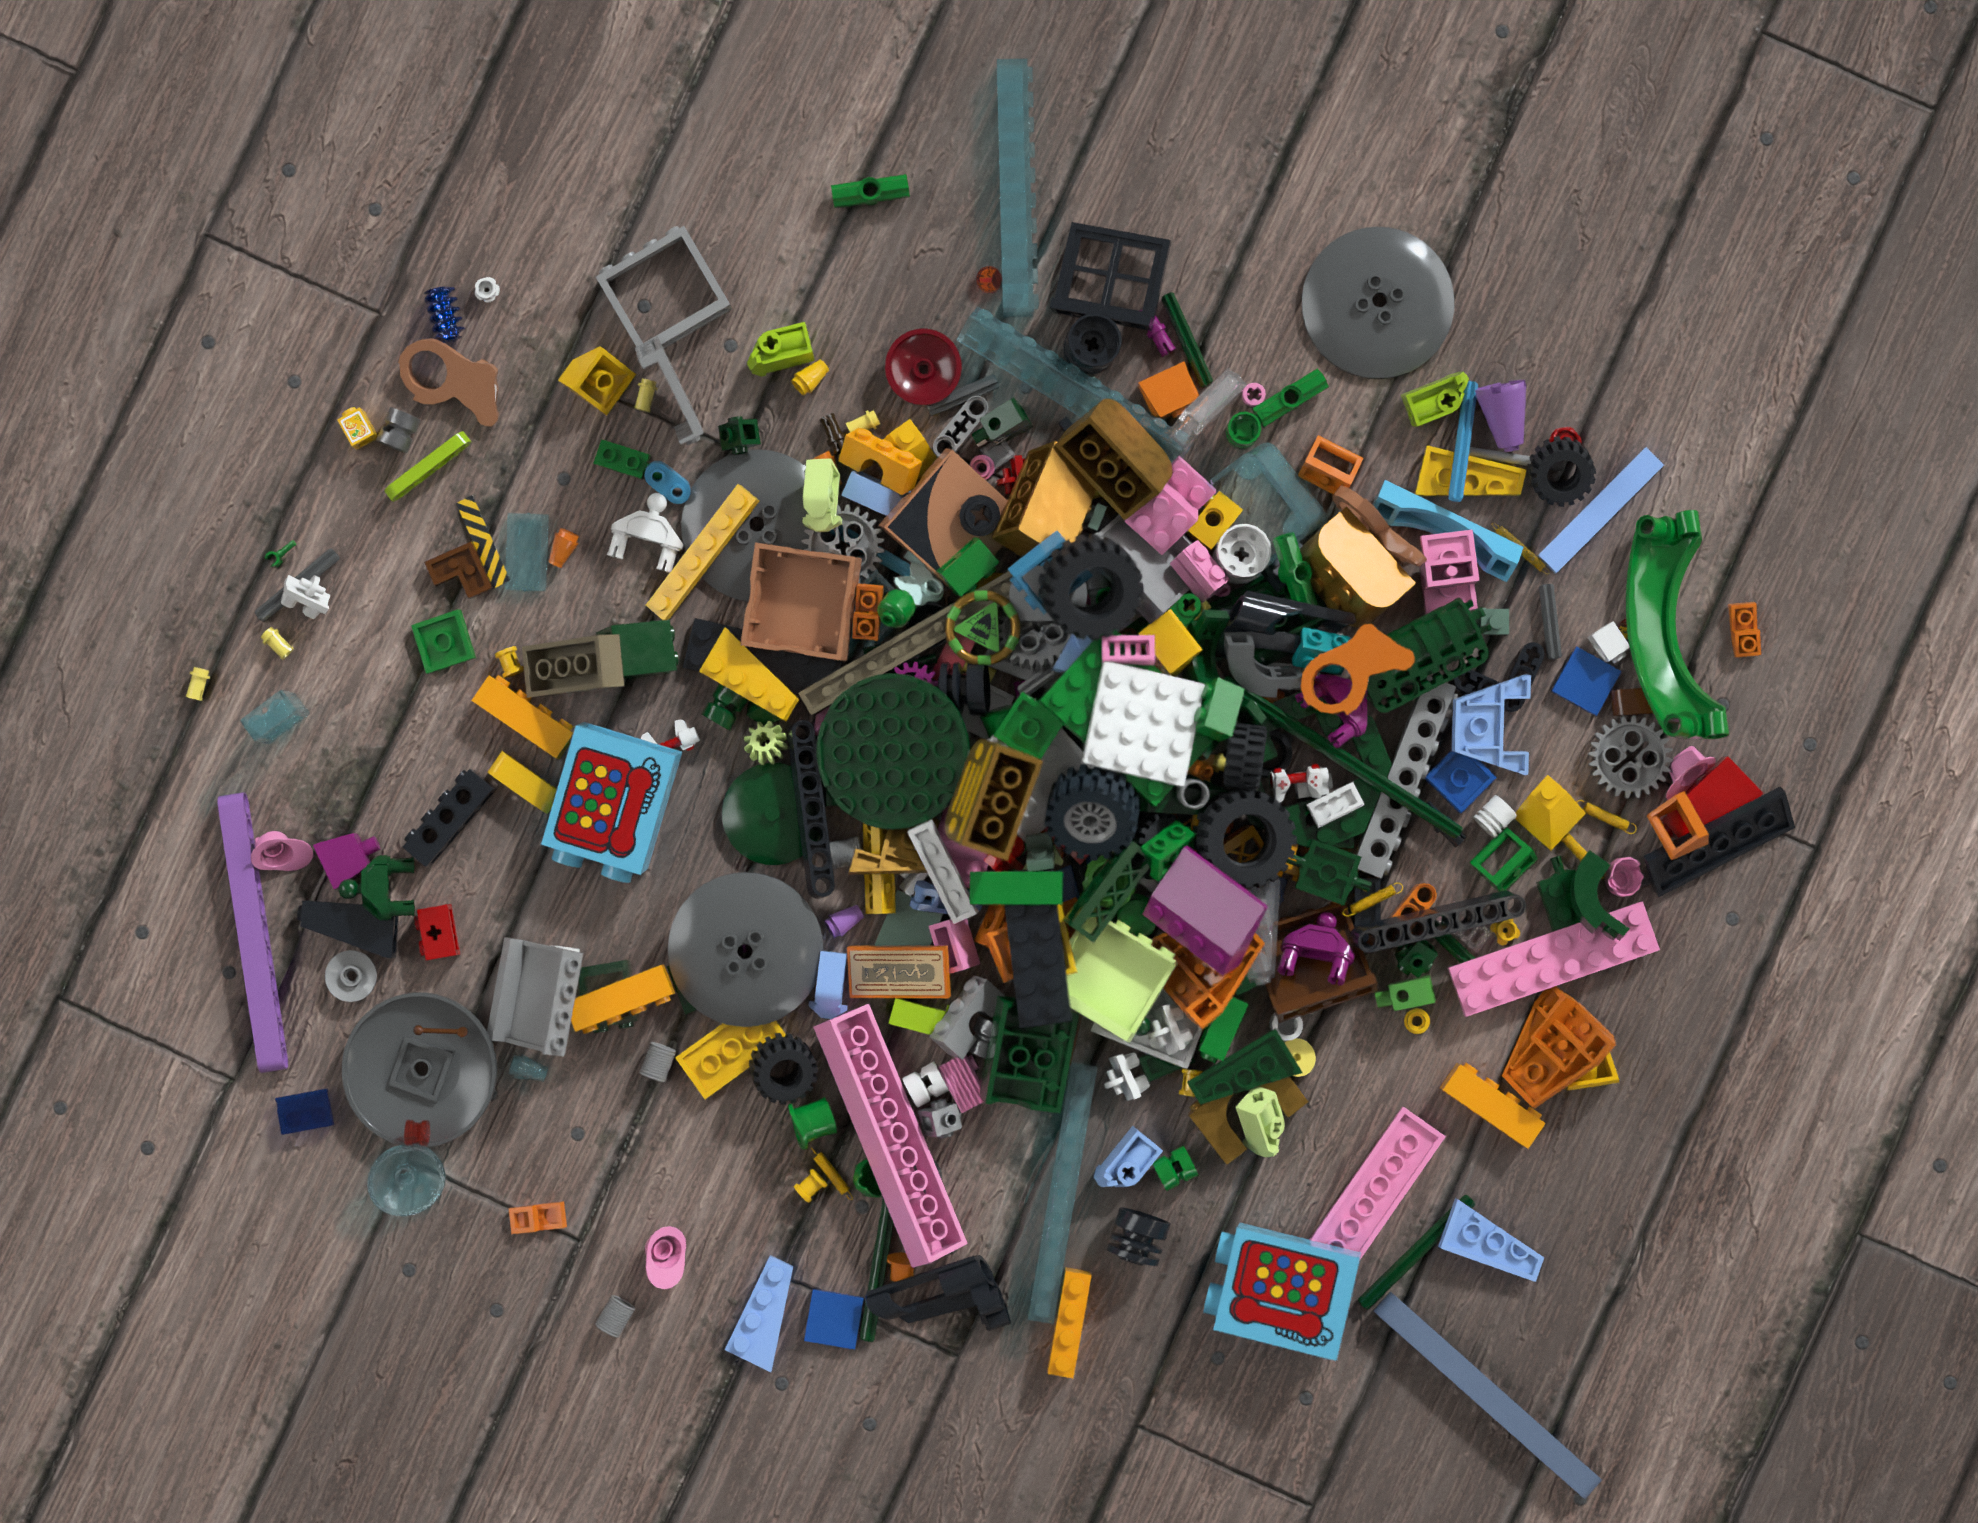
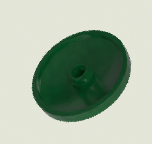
(762, 815)

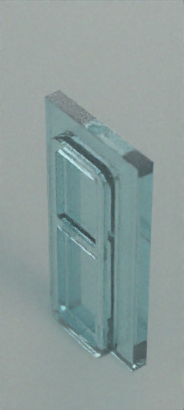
(527, 551)

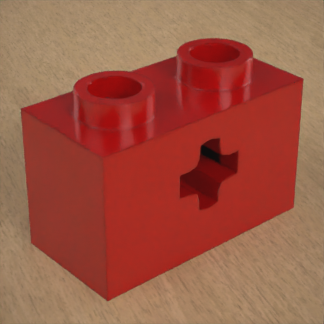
(443, 919)

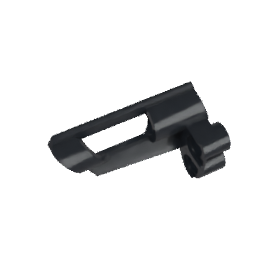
(1261, 612)
(964, 1286)

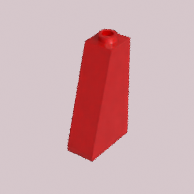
(1714, 795)

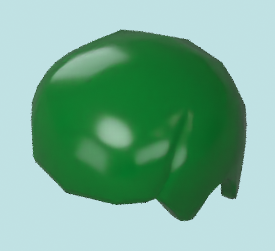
(865, 1180)

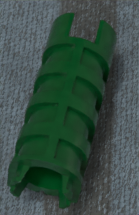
(1435, 641)

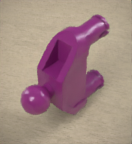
(1334, 691)
(1317, 943)

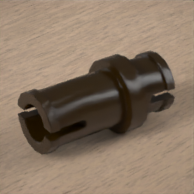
(833, 432)

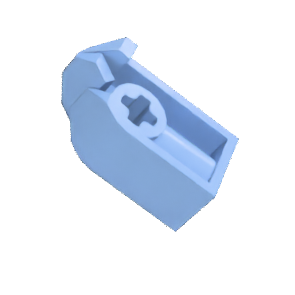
(871, 493)
(830, 985)
(1133, 1152)

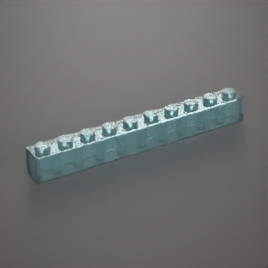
(1015, 188)
(1053, 375)
(1062, 1192)

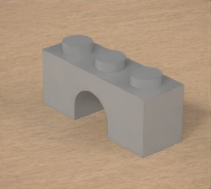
(953, 1030)

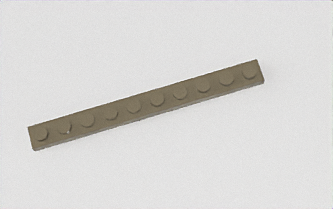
(895, 650)

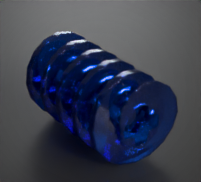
(443, 314)

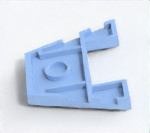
(1480, 724)

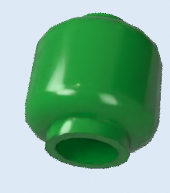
(896, 608)

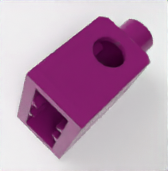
(345, 856)

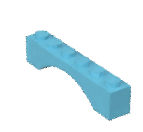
(1402, 508)

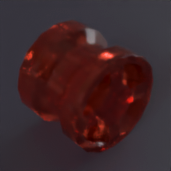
(417, 1132)

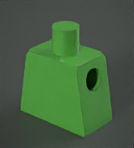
(1419, 991)

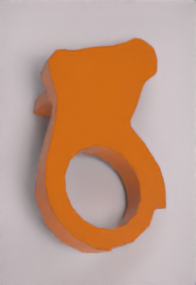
(1364, 655)

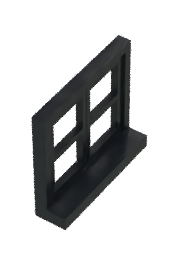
(1121, 316)

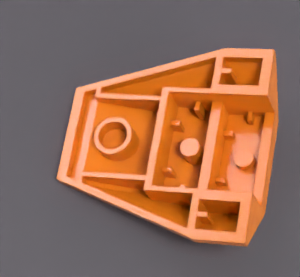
(1197, 986)
(1555, 1047)

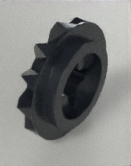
(990, 511)

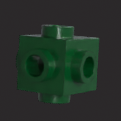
(739, 435)
(1415, 957)

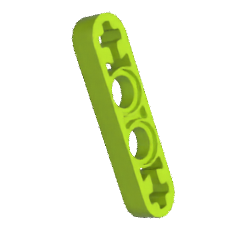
(427, 466)

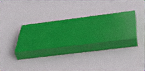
(1016, 888)

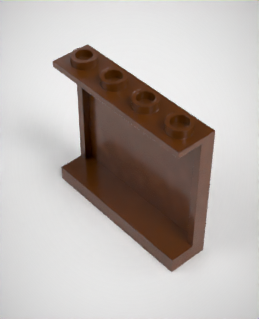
(1309, 985)

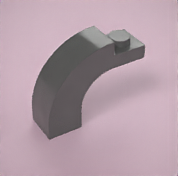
(1251, 674)

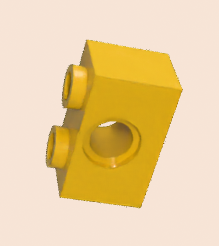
(1227, 513)

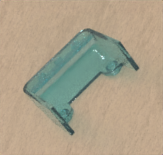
(1267, 459)

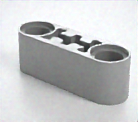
(959, 420)

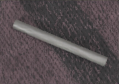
(1508, 457)

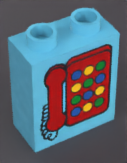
(610, 801)
(1283, 1290)

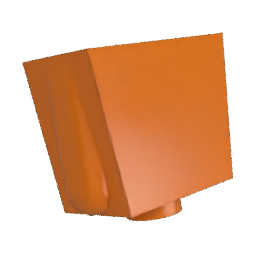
(1169, 391)

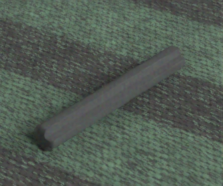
(316, 568)

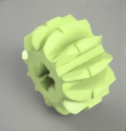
(759, 736)

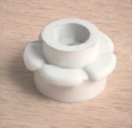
(484, 283)

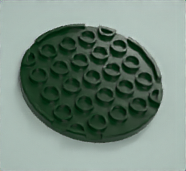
(892, 751)

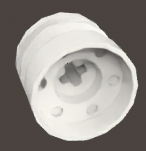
(1252, 544)

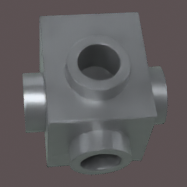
(940, 1119)

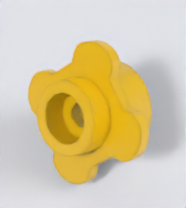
(1512, 931)

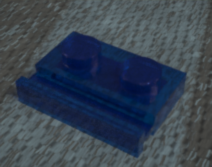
(304, 1111)

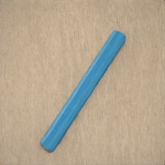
(1463, 442)

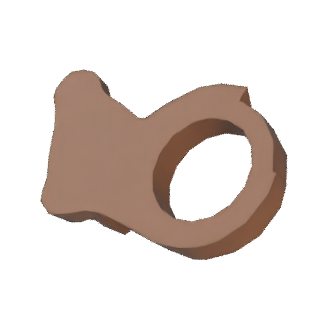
(466, 380)
(1372, 519)

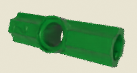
(888, 189)
(1304, 389)
(1293, 569)

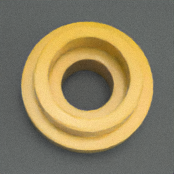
(1425, 1021)

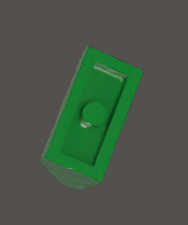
(1513, 868)

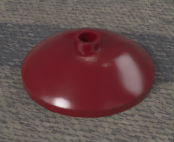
(920, 349)

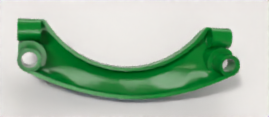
(1652, 591)

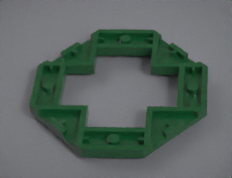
(1371, 752)

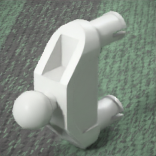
(650, 528)

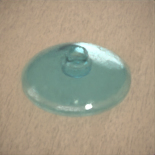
(406, 1192)

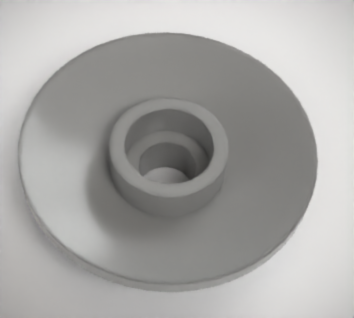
(338, 976)

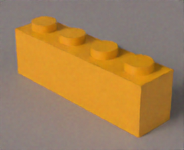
(523, 716)
(621, 997)
(1492, 1105)
(1069, 1322)

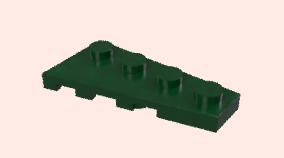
(1251, 1066)

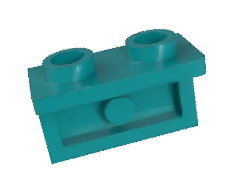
(1315, 643)

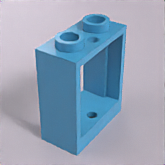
(1032, 559)

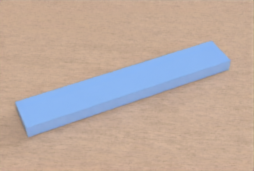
(1600, 510)

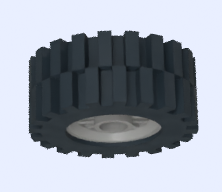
(1092, 812)

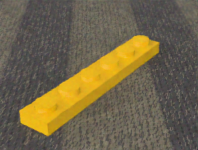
(702, 552)

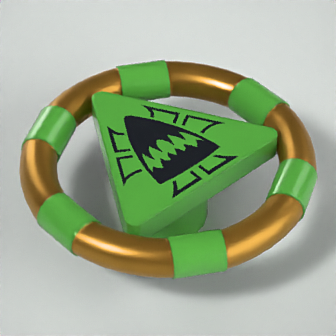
(982, 627)

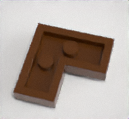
(460, 563)

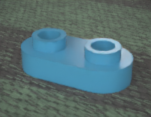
(668, 482)

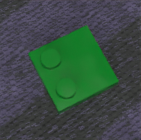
(443, 641)
(1029, 727)

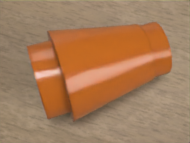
(562, 547)

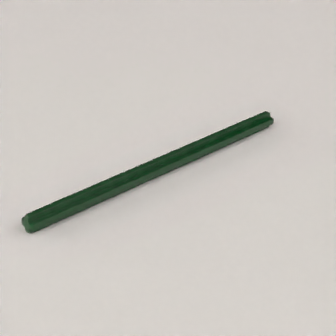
(1353, 764)

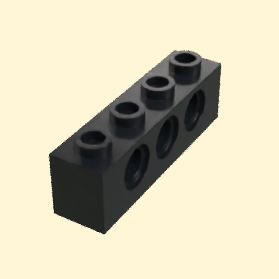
(415, 840)

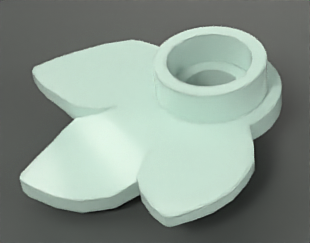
(920, 585)

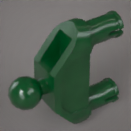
(375, 887)

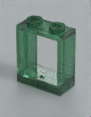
(625, 967)

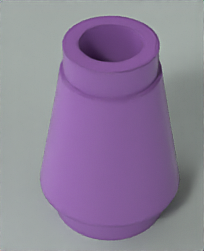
(842, 921)

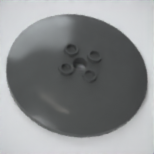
(1370, 338)
(778, 486)
(752, 912)
(382, 1073)

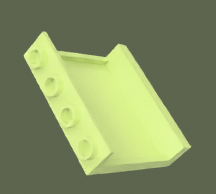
(1117, 977)

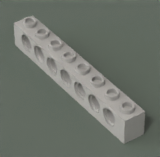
(1418, 770)

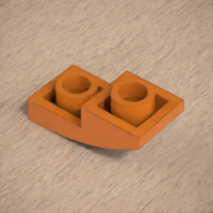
(866, 618)
(1744, 629)

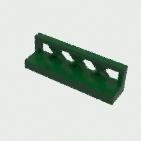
(1099, 888)

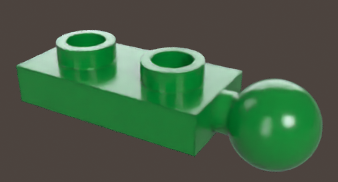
(623, 460)

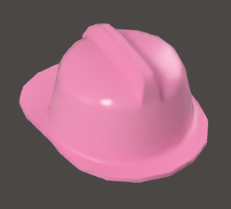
(1687, 769)
(278, 852)
(665, 1257)

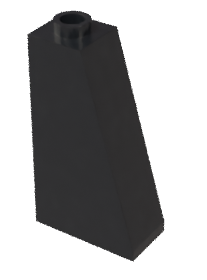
(351, 925)

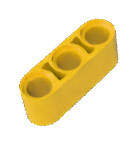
(523, 782)

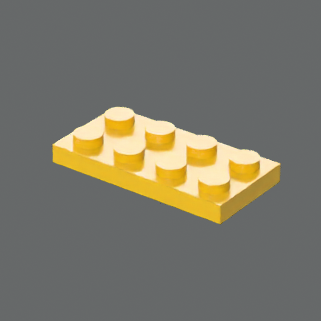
(723, 1054)

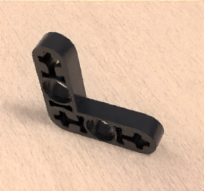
(1522, 656)

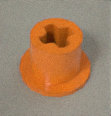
(900, 1266)

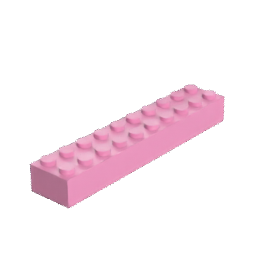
(890, 1136)

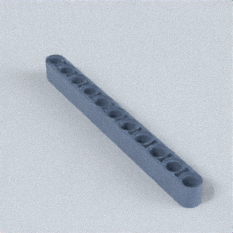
(1487, 1395)

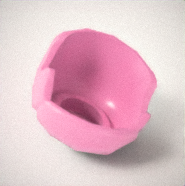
(1623, 877)

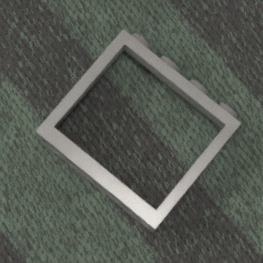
(650, 249)

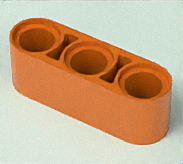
(1412, 901)

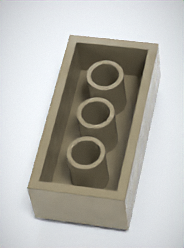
(573, 666)

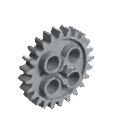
(866, 541)
(1045, 649)
(1644, 774)

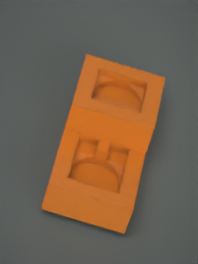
(537, 1217)

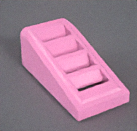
(1137, 640)

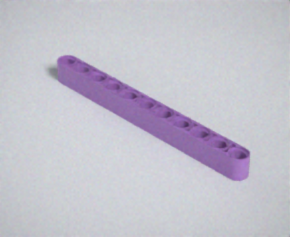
(252, 933)

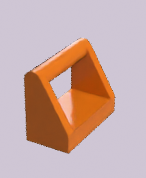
(1324, 474)
(1691, 819)

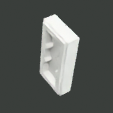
(1335, 805)

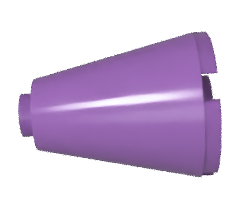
(1504, 412)

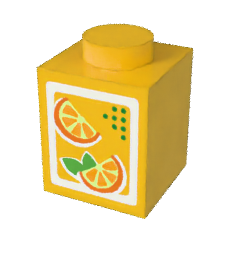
(357, 427)

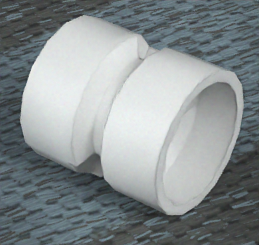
(917, 1089)

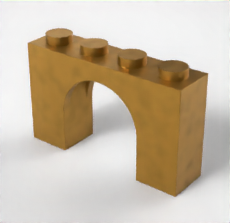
(1213, 1122)

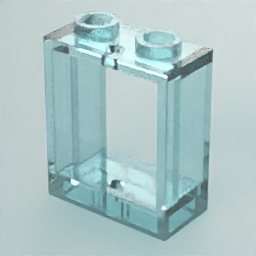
(282, 713)

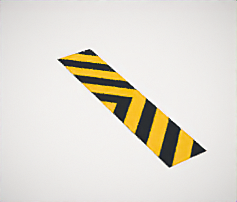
(483, 541)

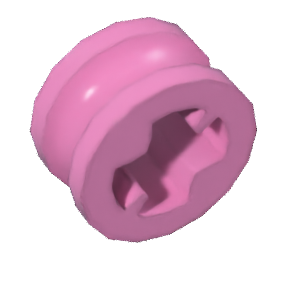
(1253, 386)

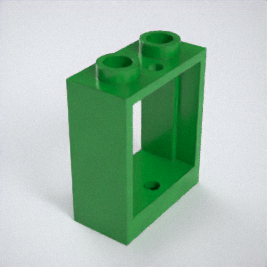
(1220, 1032)

